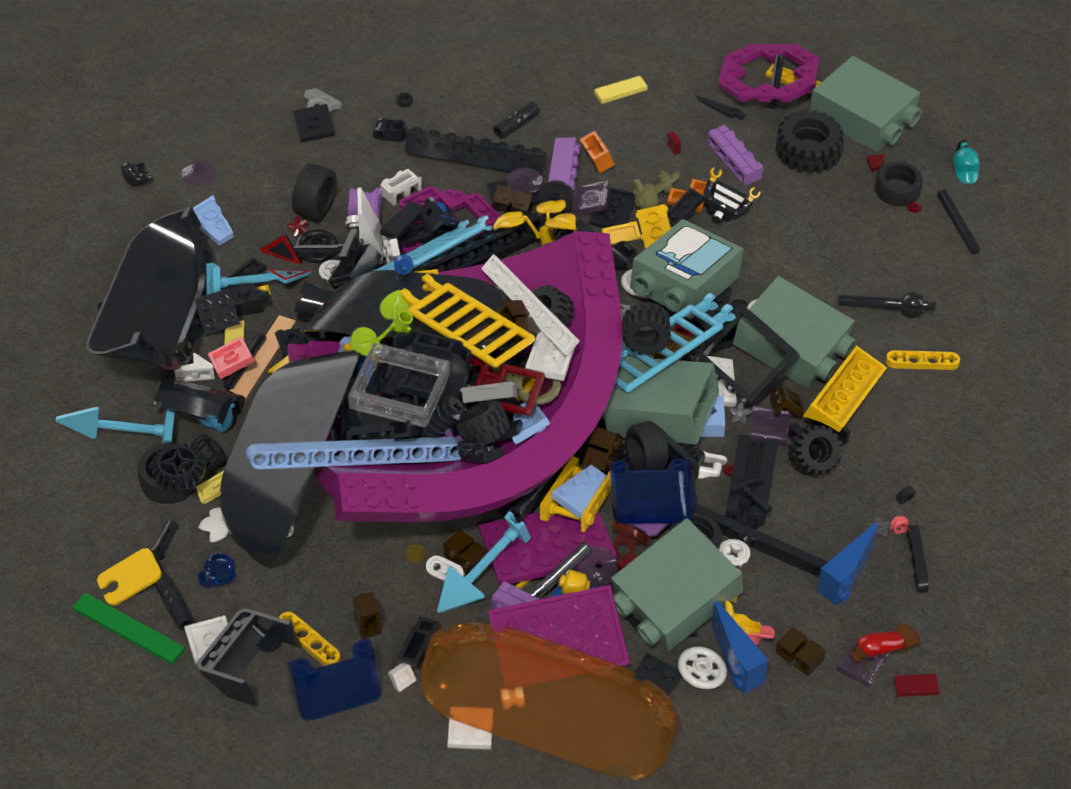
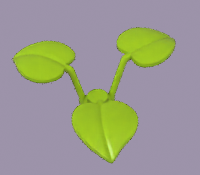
(391, 308)

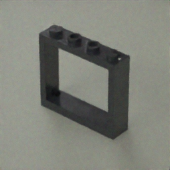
(775, 374)

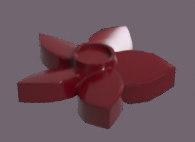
(297, 226)

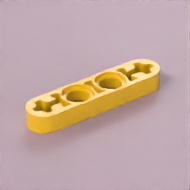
(922, 357)
(311, 638)

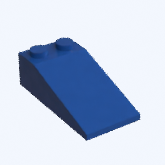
(843, 570)
(743, 658)

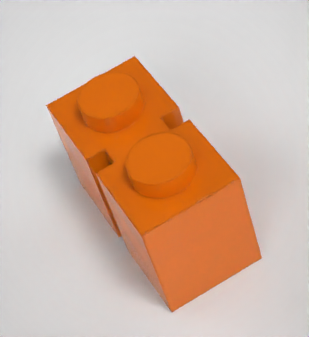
(597, 152)

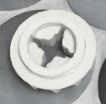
(328, 267)
(738, 547)

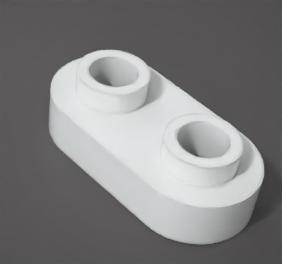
(444, 563)

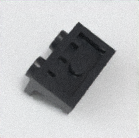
(477, 452)

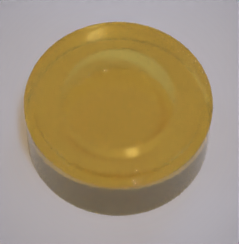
(415, 554)

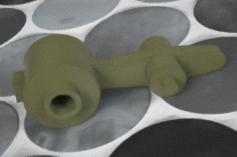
(646, 194)

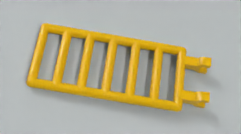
(437, 291)

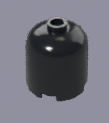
(311, 301)

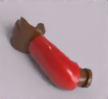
(885, 642)

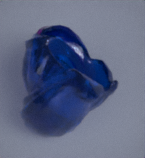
(217, 571)

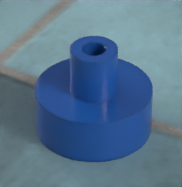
(403, 264)

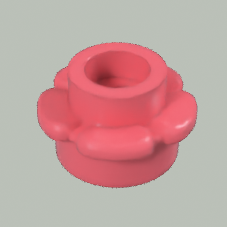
(899, 522)

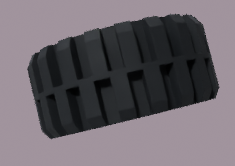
(807, 156)

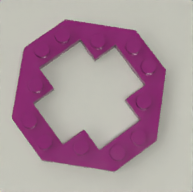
(806, 73)
(454, 200)

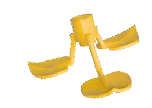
(546, 234)

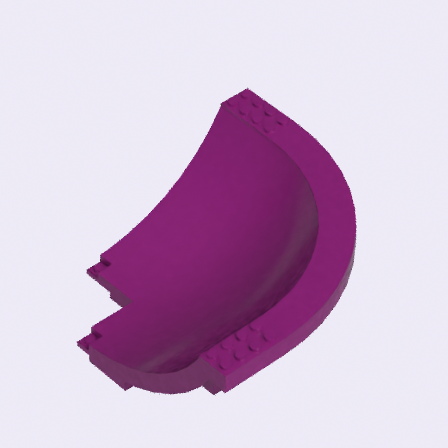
(450, 490)

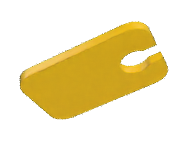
(132, 576)

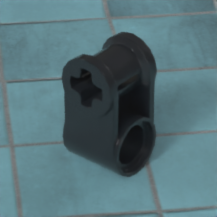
(391, 129)

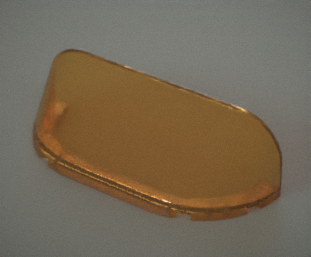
(549, 698)

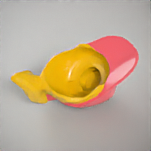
(753, 629)

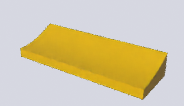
(846, 389)

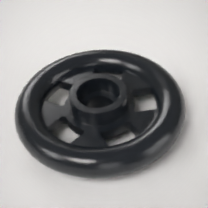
(317, 240)

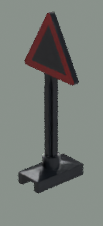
(284, 249)

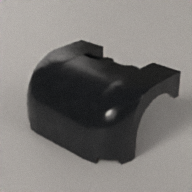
(413, 382)
(367, 426)

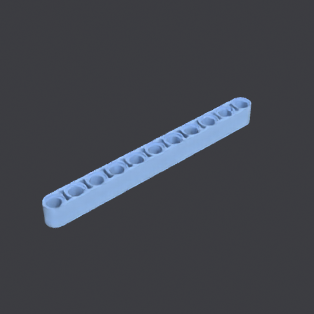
(348, 448)

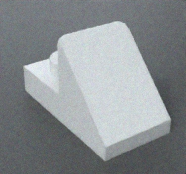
(198, 371)

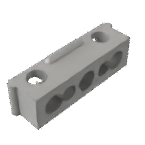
(489, 392)

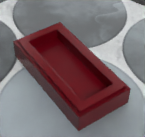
(916, 685)

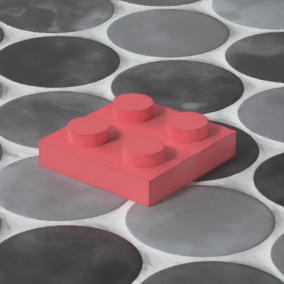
(231, 357)

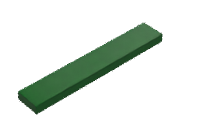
(129, 628)

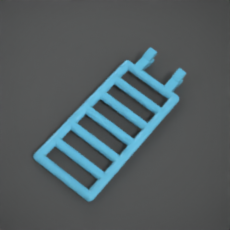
(443, 243)
(699, 311)

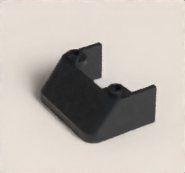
(238, 645)

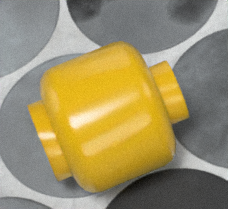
(573, 582)

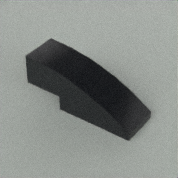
(417, 642)

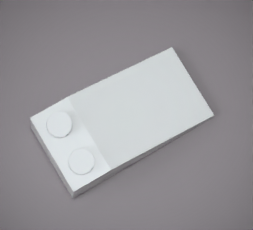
(369, 225)

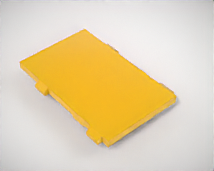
(653, 223)

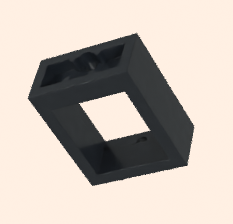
(365, 263)

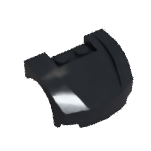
(196, 399)

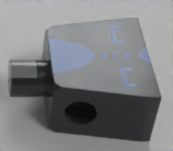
(438, 217)

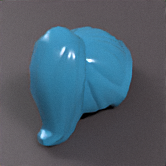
(211, 421)

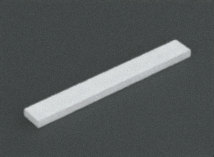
(543, 317)

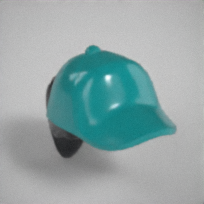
(966, 163)

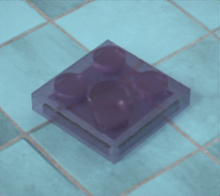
(591, 198)
(769, 425)

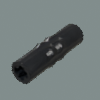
(516, 120)
(173, 602)

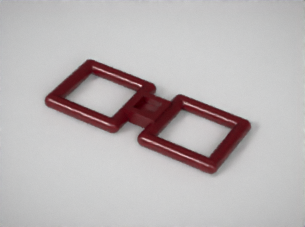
(486, 377)

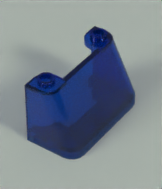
(652, 494)
(336, 685)

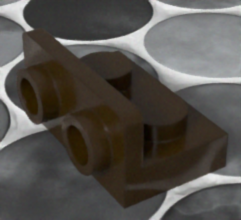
(786, 398)

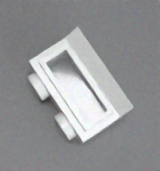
(400, 183)

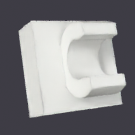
(402, 676)

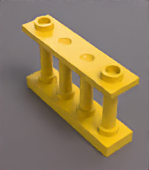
(549, 506)

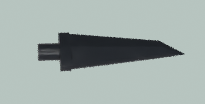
(725, 109)

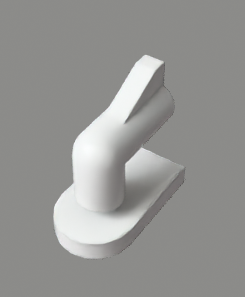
(717, 460)

